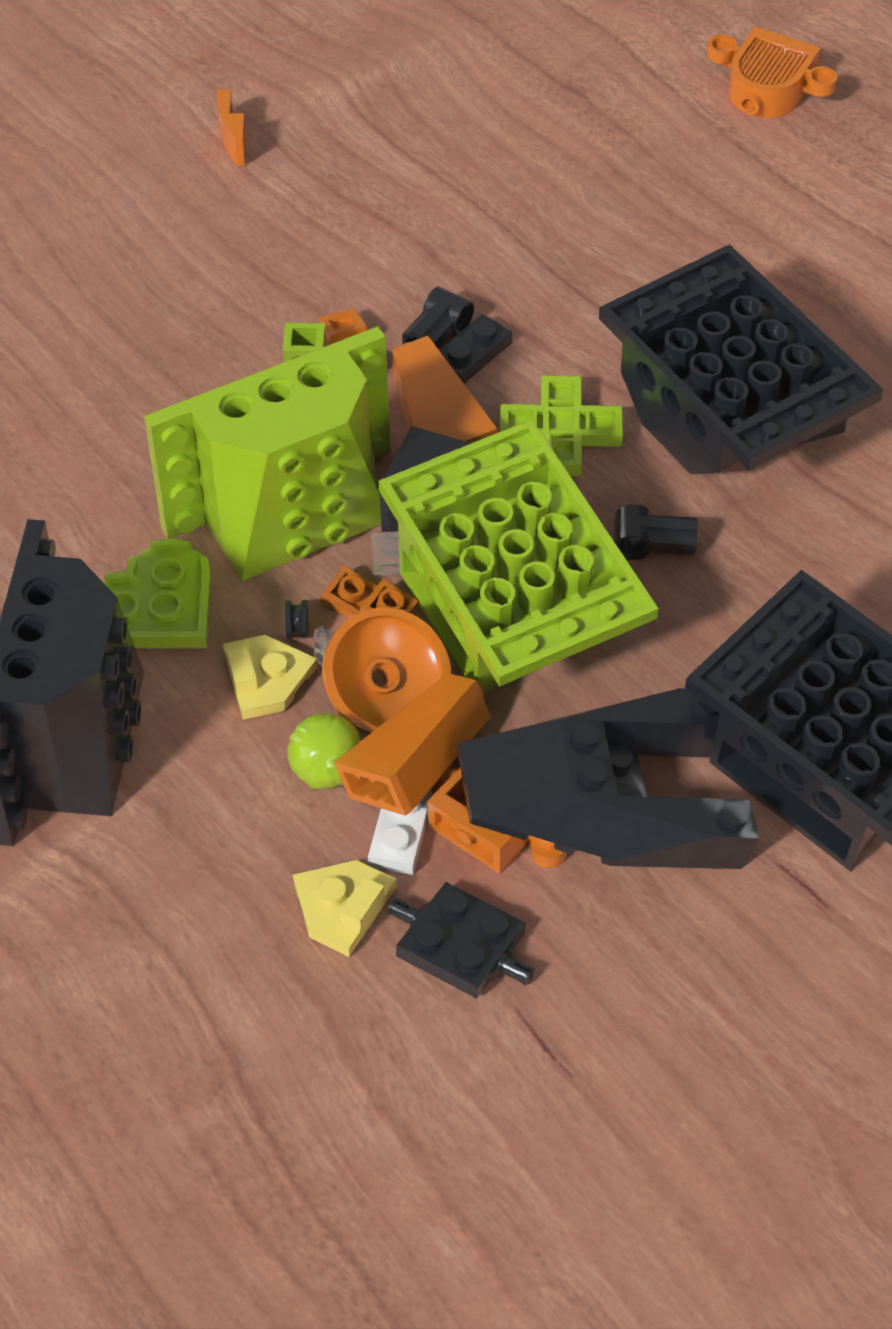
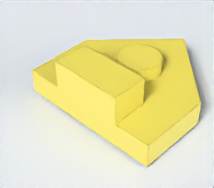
(266, 674)
(342, 902)

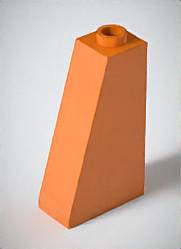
(435, 395)
(414, 746)

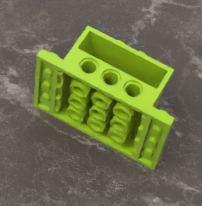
(278, 455)
(510, 557)

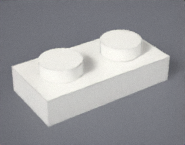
(399, 839)

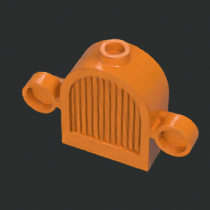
(771, 71)
(450, 819)

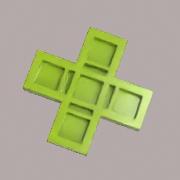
(568, 420)

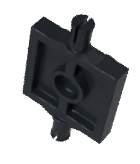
(461, 940)

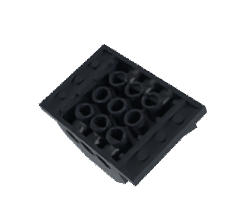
(731, 366)
(63, 687)
(807, 716)

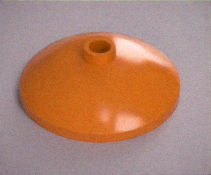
(383, 643)

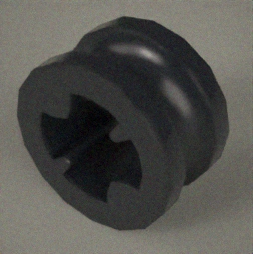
(296, 619)

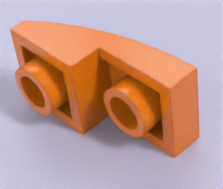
(353, 593)

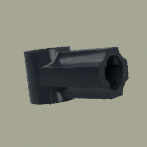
(441, 315)
(640, 532)

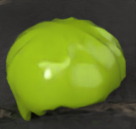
(316, 746)

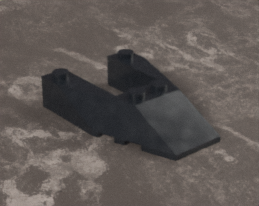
(585, 790)

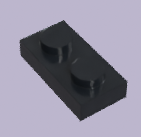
(476, 346)

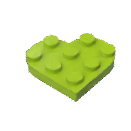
(165, 595)

